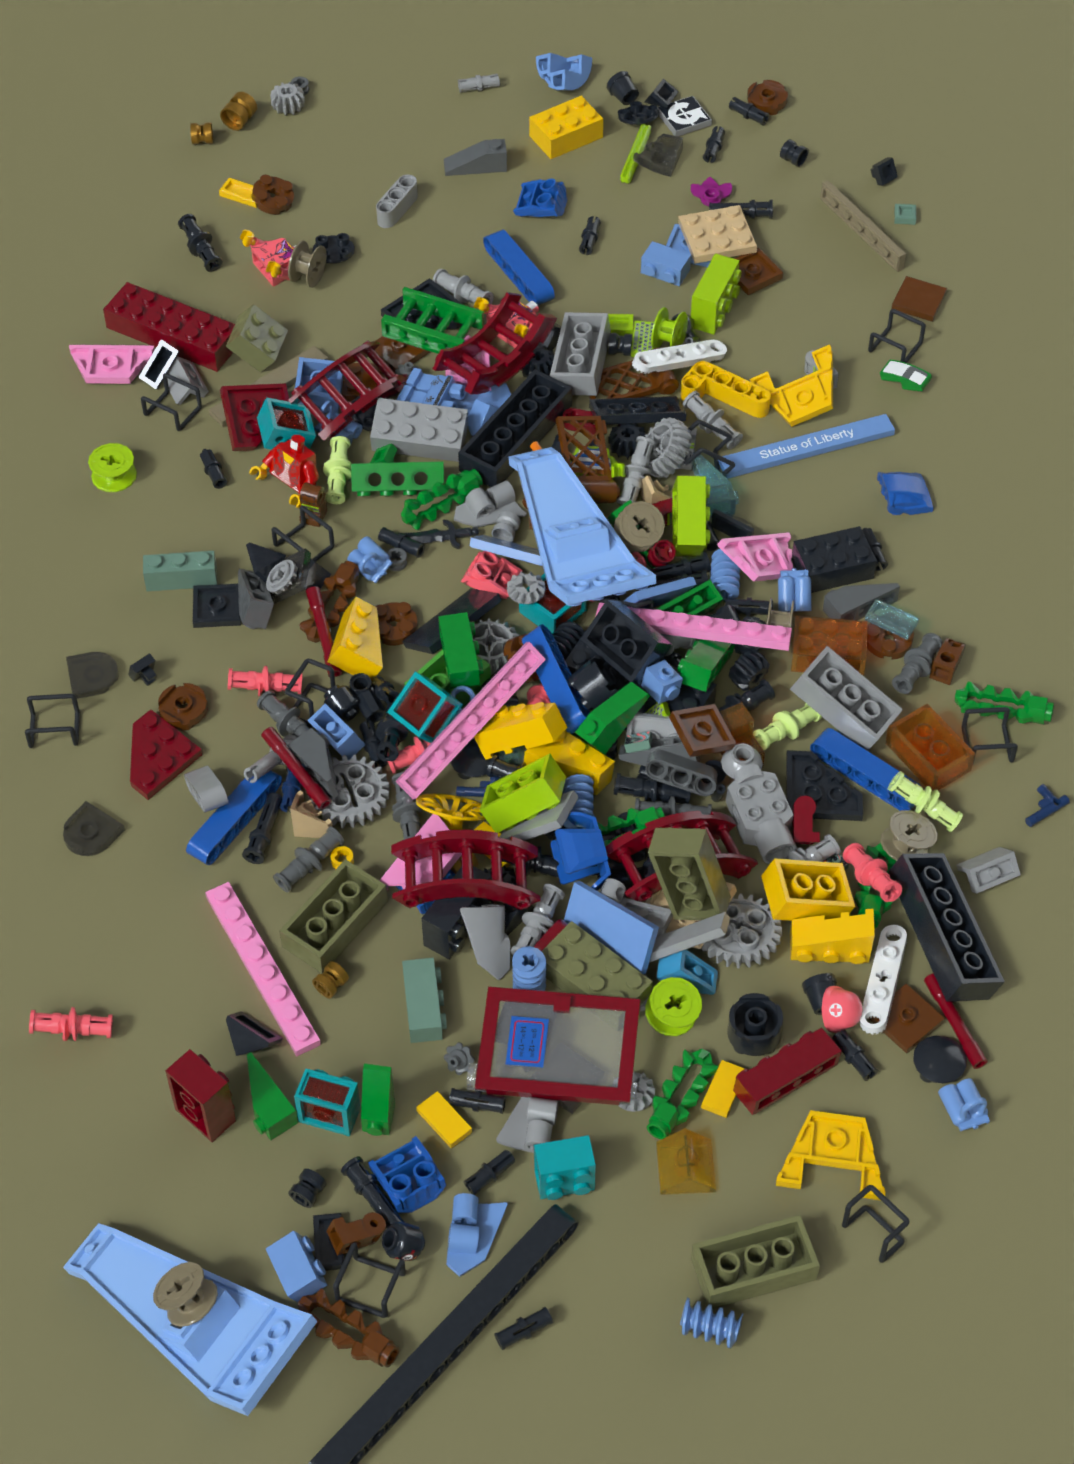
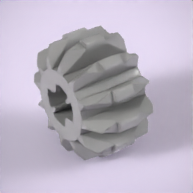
(287, 98)

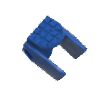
(579, 850)

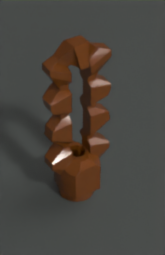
(345, 582)
(374, 1344)

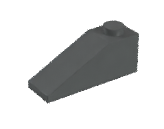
(483, 157)
(254, 600)
(856, 600)
(670, 744)
(315, 757)

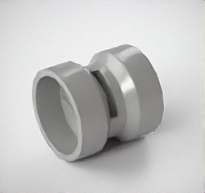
(506, 526)

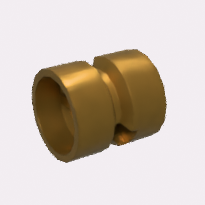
(238, 111)

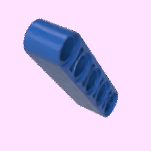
(518, 267)
(554, 678)
(859, 766)
(232, 818)

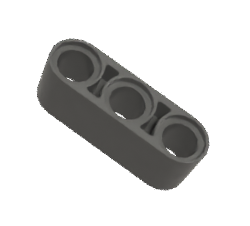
(688, 782)

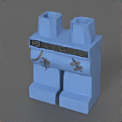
(432, 389)

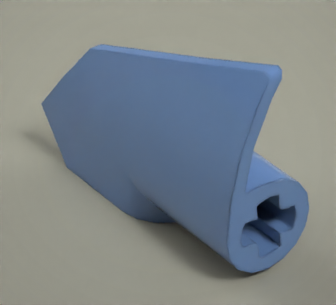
(471, 1232)

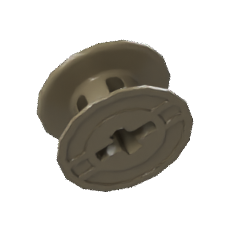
(304, 263)
(648, 517)
(779, 618)
(908, 834)
(185, 1294)

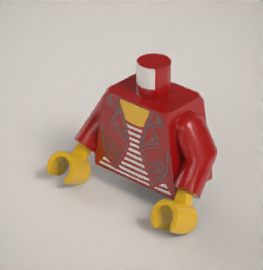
(291, 464)

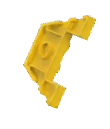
(805, 396)
(836, 1143)

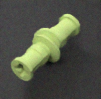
(337, 470)
(785, 725)
(926, 801)

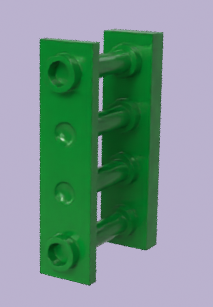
(430, 305)

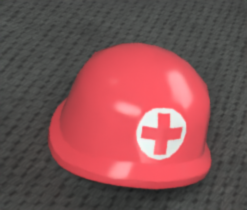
(840, 1009)

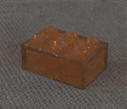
(844, 637)
(930, 748)

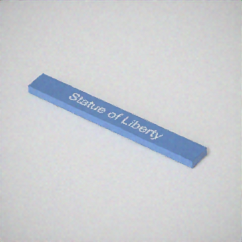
(808, 445)

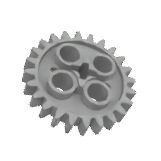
(369, 783)
(749, 934)

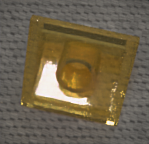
(685, 1163)

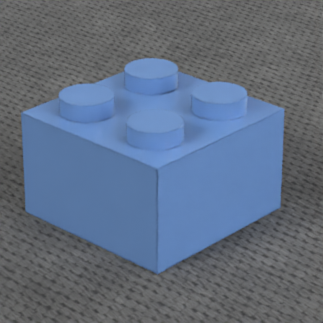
(310, 368)

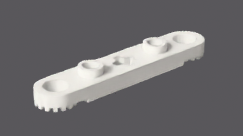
(679, 356)
(880, 994)

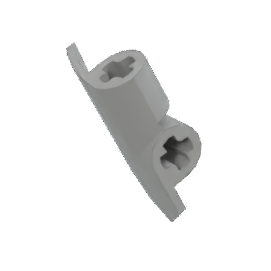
(484, 507)
(488, 937)
(529, 1124)

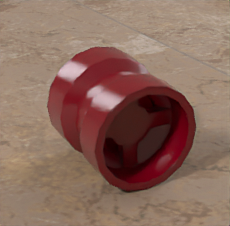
(665, 551)

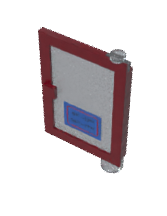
(557, 1046)

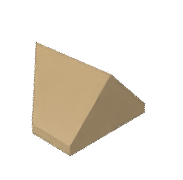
(653, 491)
(305, 818)

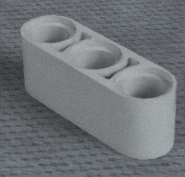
(396, 201)
(206, 789)

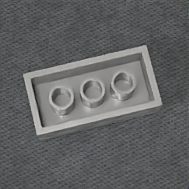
(581, 351)
(419, 429)
(846, 699)

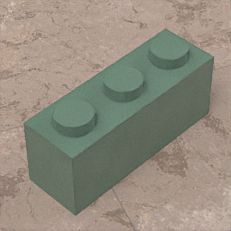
(179, 570)
(423, 1000)

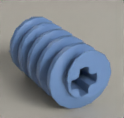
(725, 575)
(583, 787)
(529, 969)
(710, 1323)

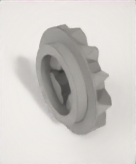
(281, 576)
(520, 594)
(645, 1095)

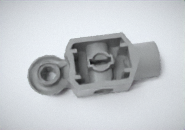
(758, 804)

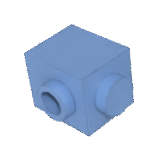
(662, 682)

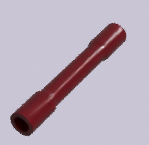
(317, 607)
(312, 788)
(970, 1046)

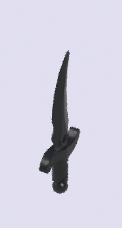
(442, 535)

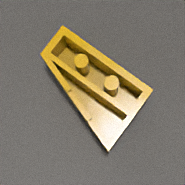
(358, 640)
(520, 726)
(576, 758)
(833, 939)

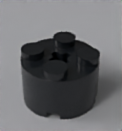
(595, 682)
(755, 1025)

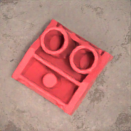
(490, 573)

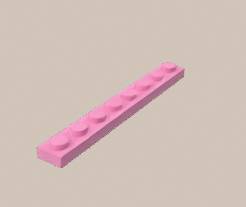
(715, 628)
(470, 720)
(263, 969)

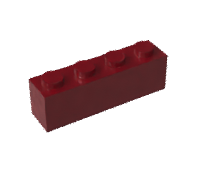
(786, 1070)

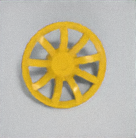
(452, 818)

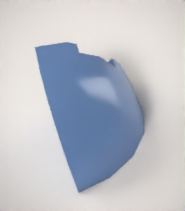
(479, 415)

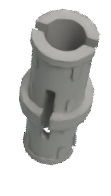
(478, 83)

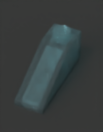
(721, 491)

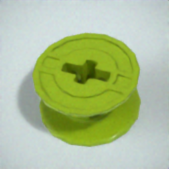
(668, 329)
(112, 467)
(673, 992)

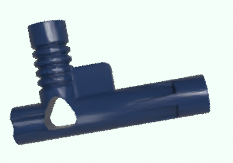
(475, 791)
(1047, 805)

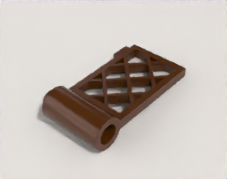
(662, 382)
(600, 488)

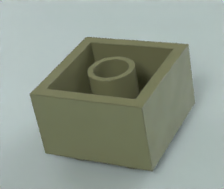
(256, 338)

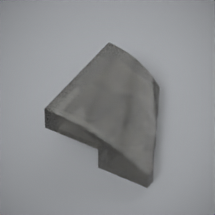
(661, 155)

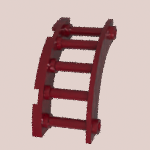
(509, 365)
(368, 397)
(717, 826)
(465, 842)

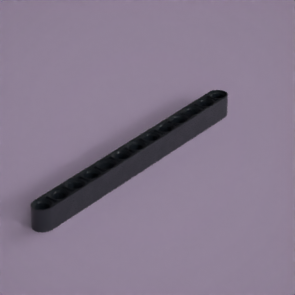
(448, 1340)

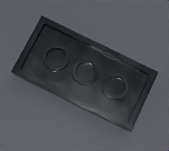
(637, 409)
(474, 602)

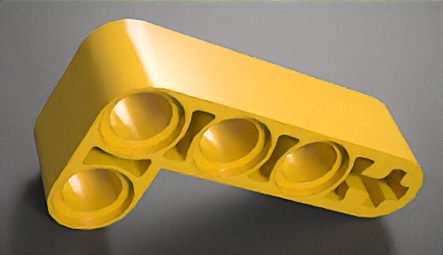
(726, 387)

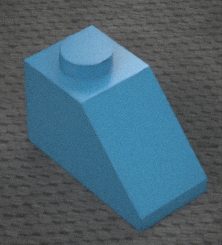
(691, 968)

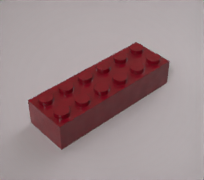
(157, 318)

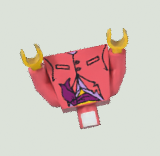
(269, 256)
(515, 323)

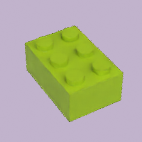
(715, 293)
(690, 515)
(523, 794)

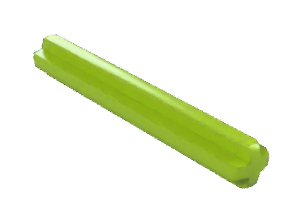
(638, 146)

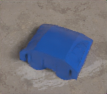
(541, 199)
(905, 493)
(409, 1176)

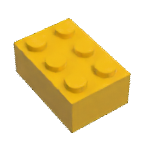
(566, 127)
(806, 889)

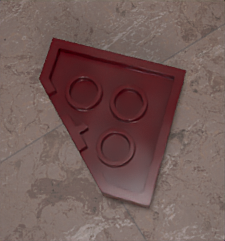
(241, 410)
(158, 754)

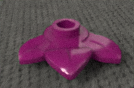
(711, 191)

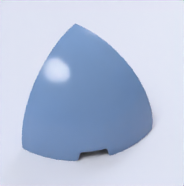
(564, 72)

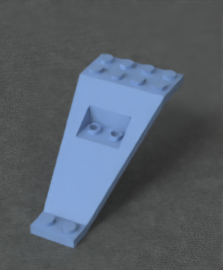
(574, 539)
(228, 1352)

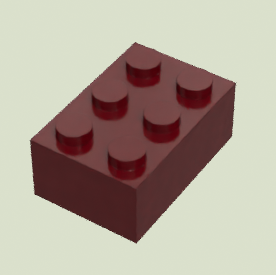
(201, 1094)

